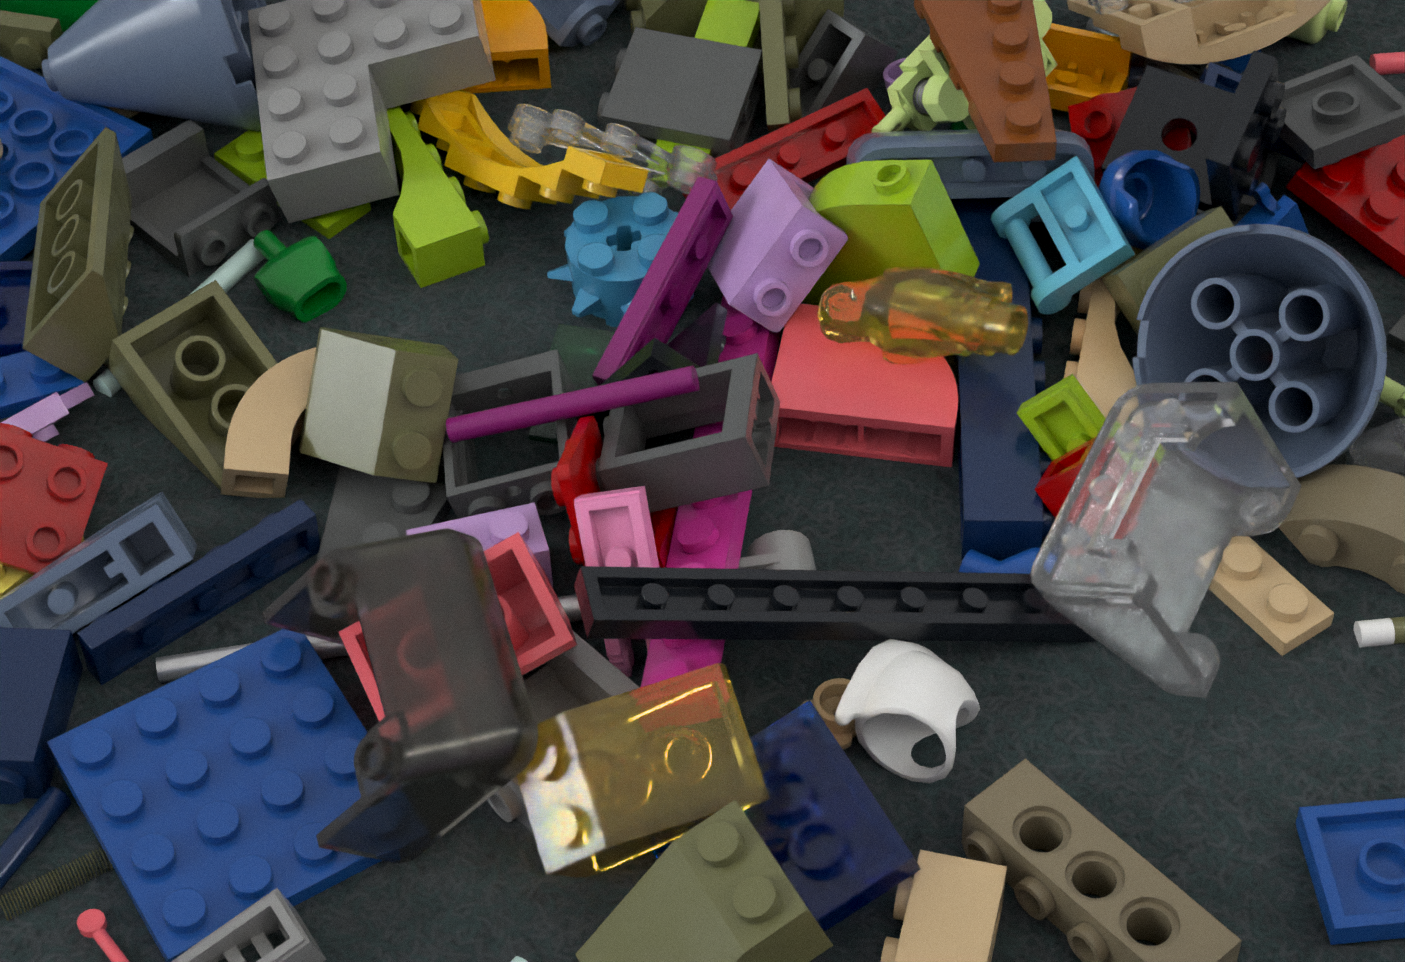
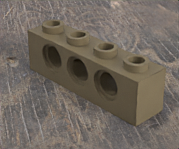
(1086, 857)

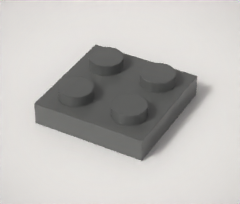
(1340, 112)

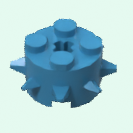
(611, 252)

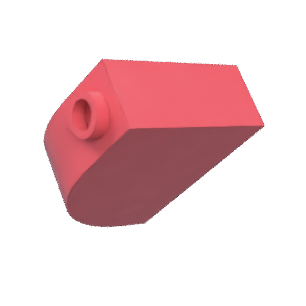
(857, 402)

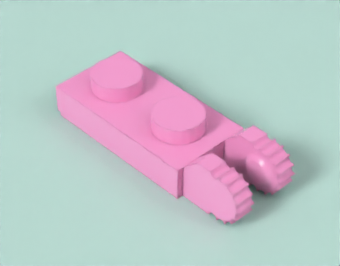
(617, 533)

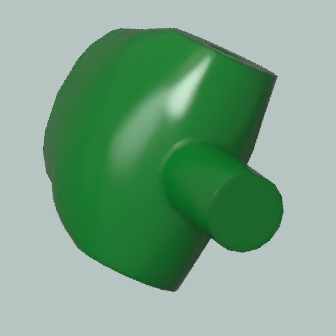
(298, 277)

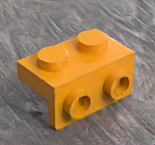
(1086, 65)

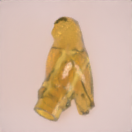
(924, 314)

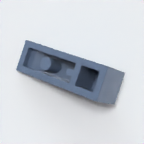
(102, 570)

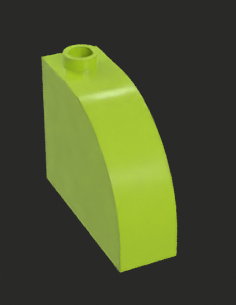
(892, 219)

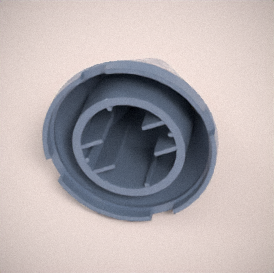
(161, 60)

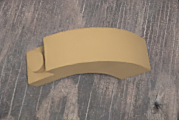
(266, 428)

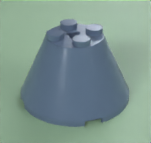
(1281, 323)

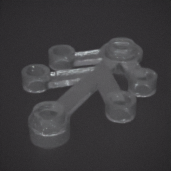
(535, 128)

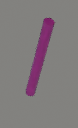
(573, 404)

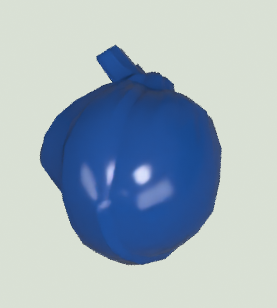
(1149, 195)

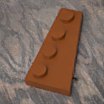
(1000, 70)

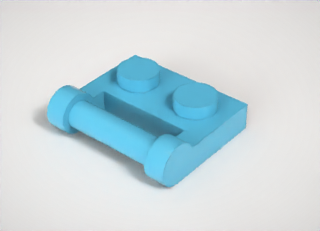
(1078, 225)

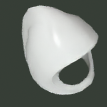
(902, 697)

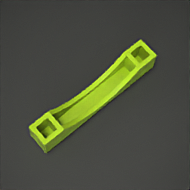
(431, 219)

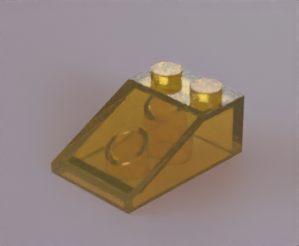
(637, 771)

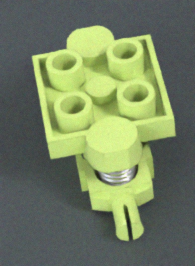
(926, 92)

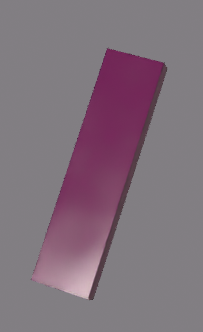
(670, 277)

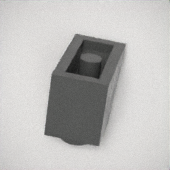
(839, 62)

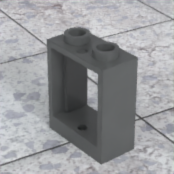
(479, 391)
(704, 466)

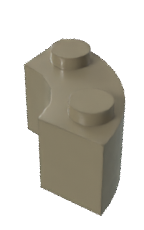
(1351, 521)

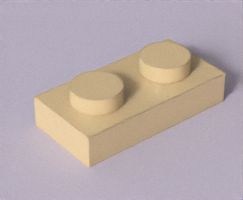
(1268, 596)

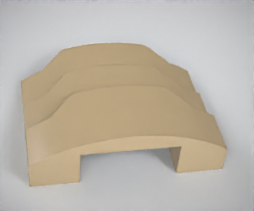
(1201, 28)

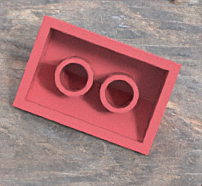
(529, 605)

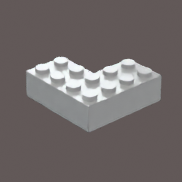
(334, 72)

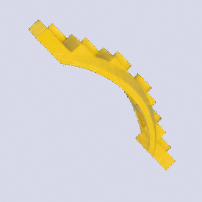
(494, 163)

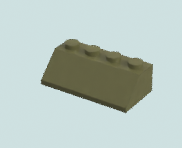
(81, 263)

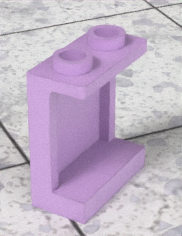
(774, 248)

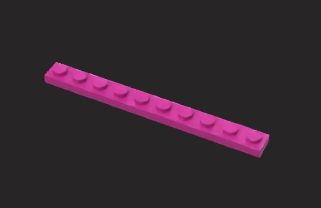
(713, 529)

